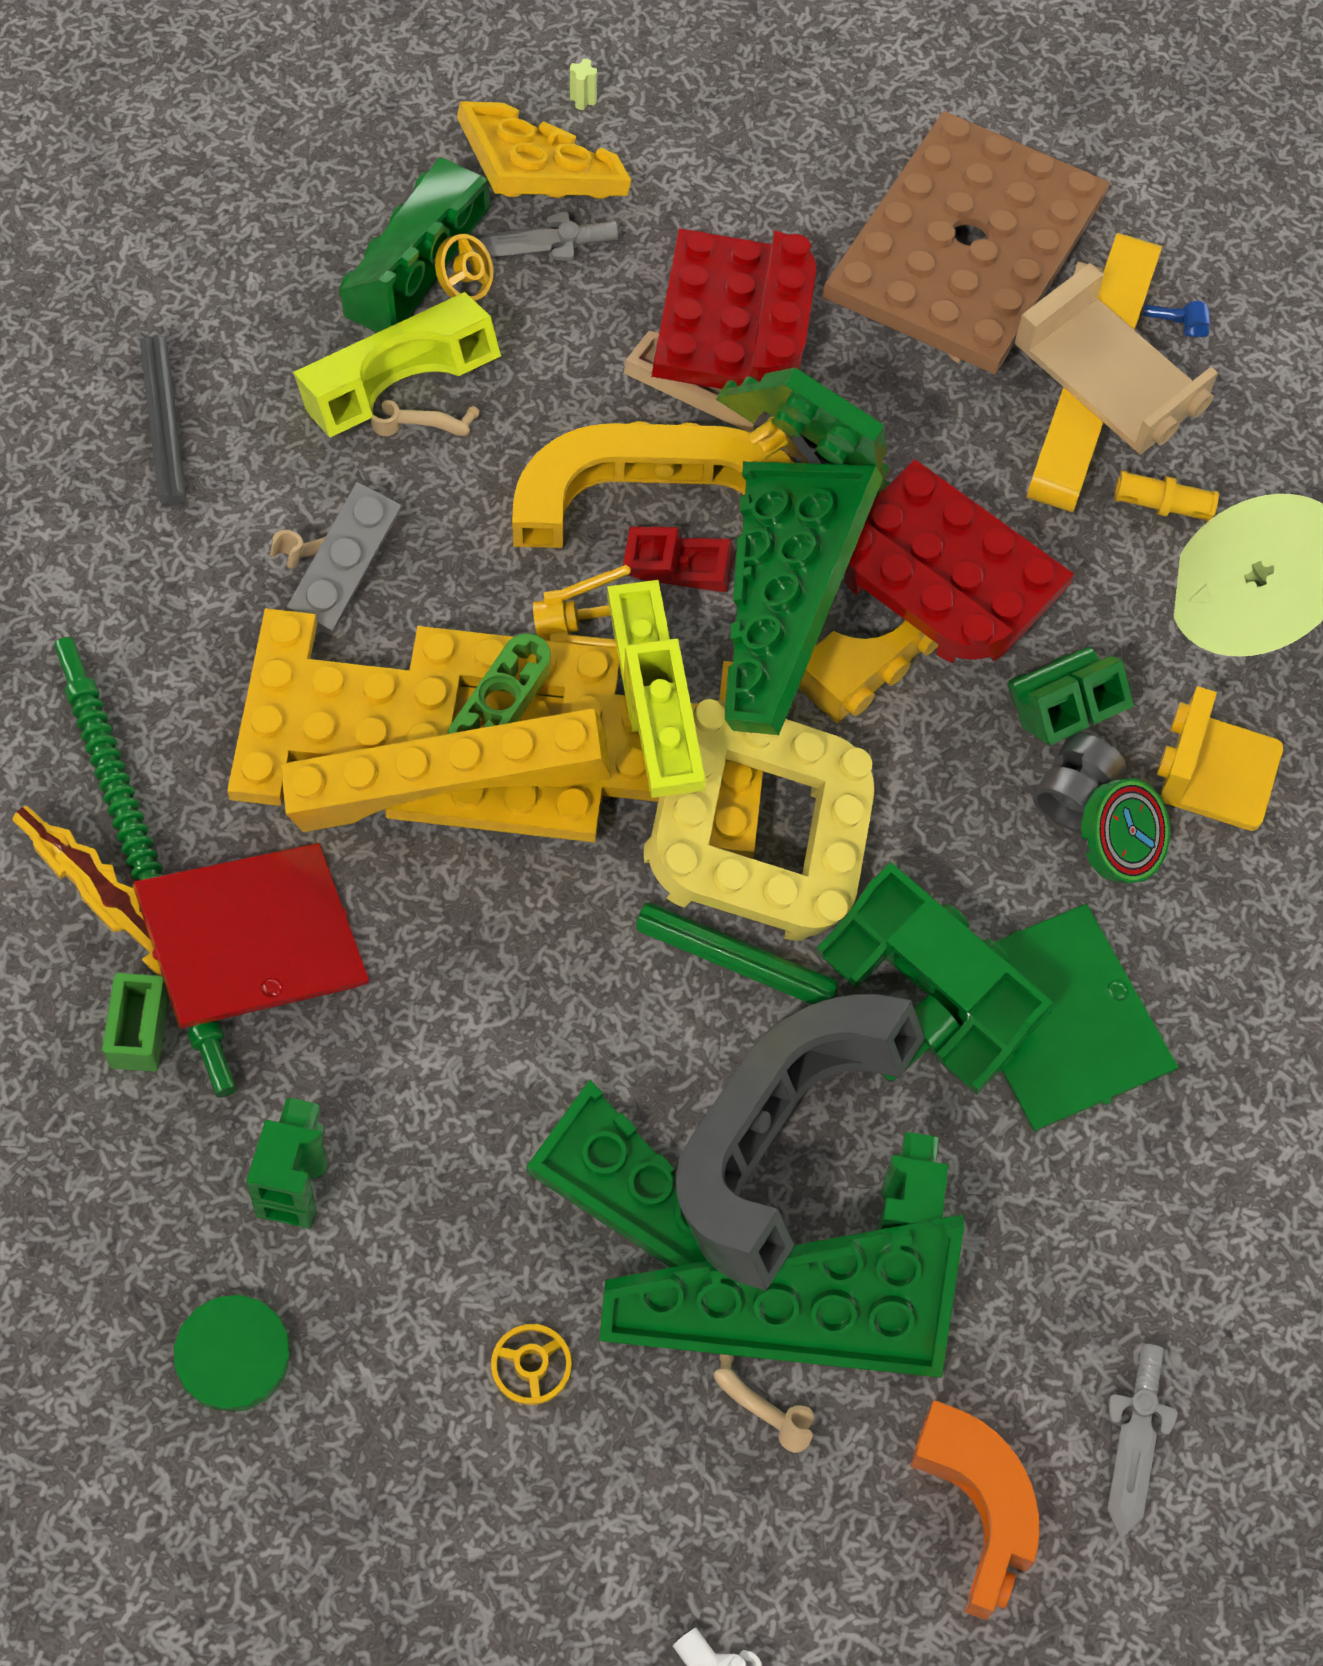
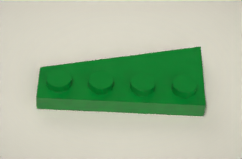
(616, 1178)

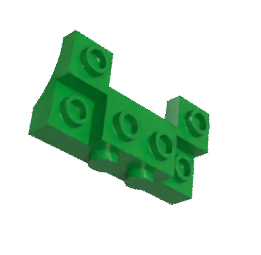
(944, 960)

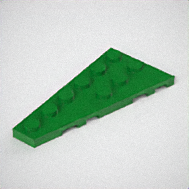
(788, 568)
(835, 1302)

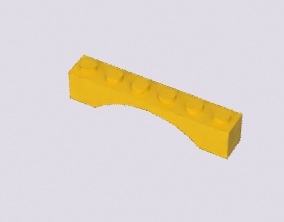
(529, 752)

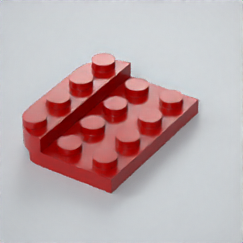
(734, 308)
(952, 567)

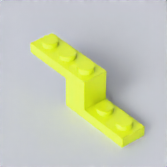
(656, 689)

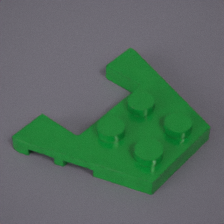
(815, 412)

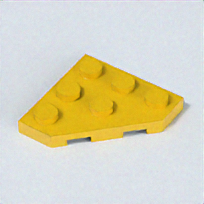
(535, 159)

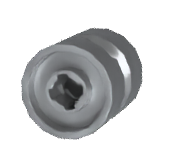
(1076, 772)

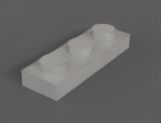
(344, 556)

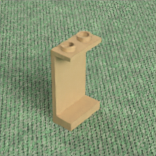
(1110, 364)

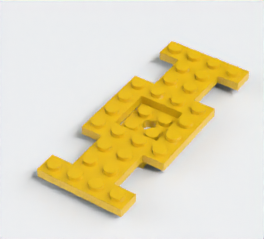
(327, 708)

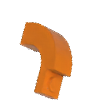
(991, 1475)

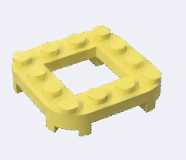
(750, 888)

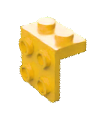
(1218, 766)

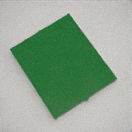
(1098, 1029)

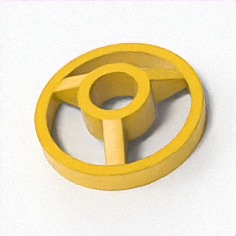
(481, 265)
(532, 1377)

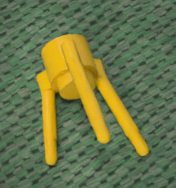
(557, 618)

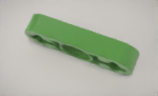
(502, 677)

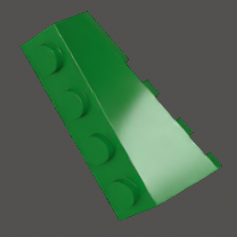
(401, 262)

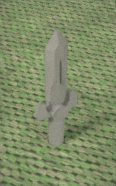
(545, 238)
(1137, 1441)

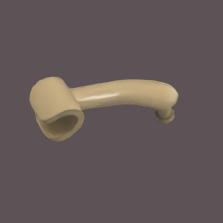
(436, 419)
(292, 544)
(792, 1426)

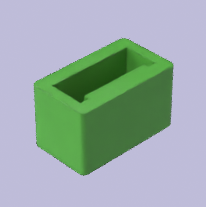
(135, 1022)

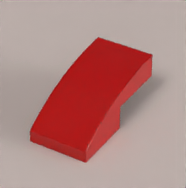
(679, 561)

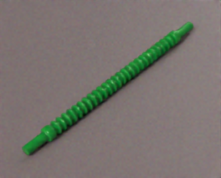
(83, 697)

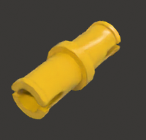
(1166, 496)

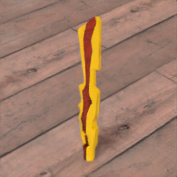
(95, 881)

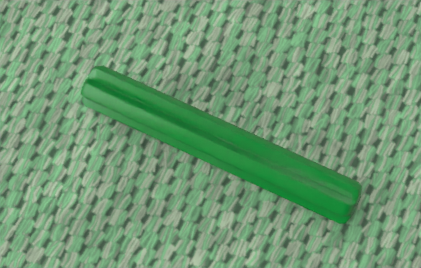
(735, 954)

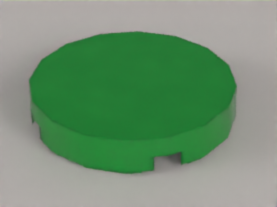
(232, 1353)

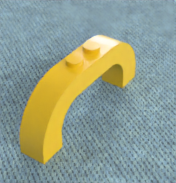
(624, 454)

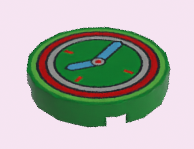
(1126, 830)

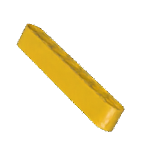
(1074, 427)

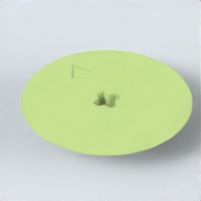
(1261, 606)

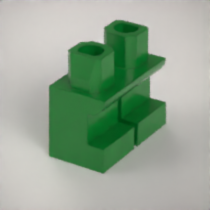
(1070, 694)
(284, 1163)
(913, 1183)

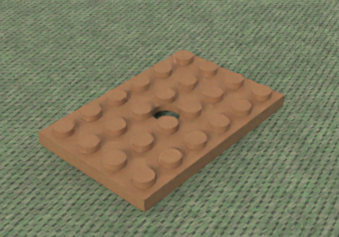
(955, 295)

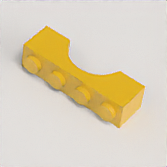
(849, 669)

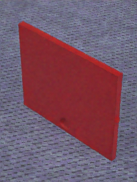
(249, 934)

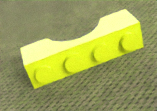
(444, 338)

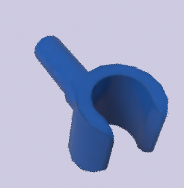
(1194, 317)

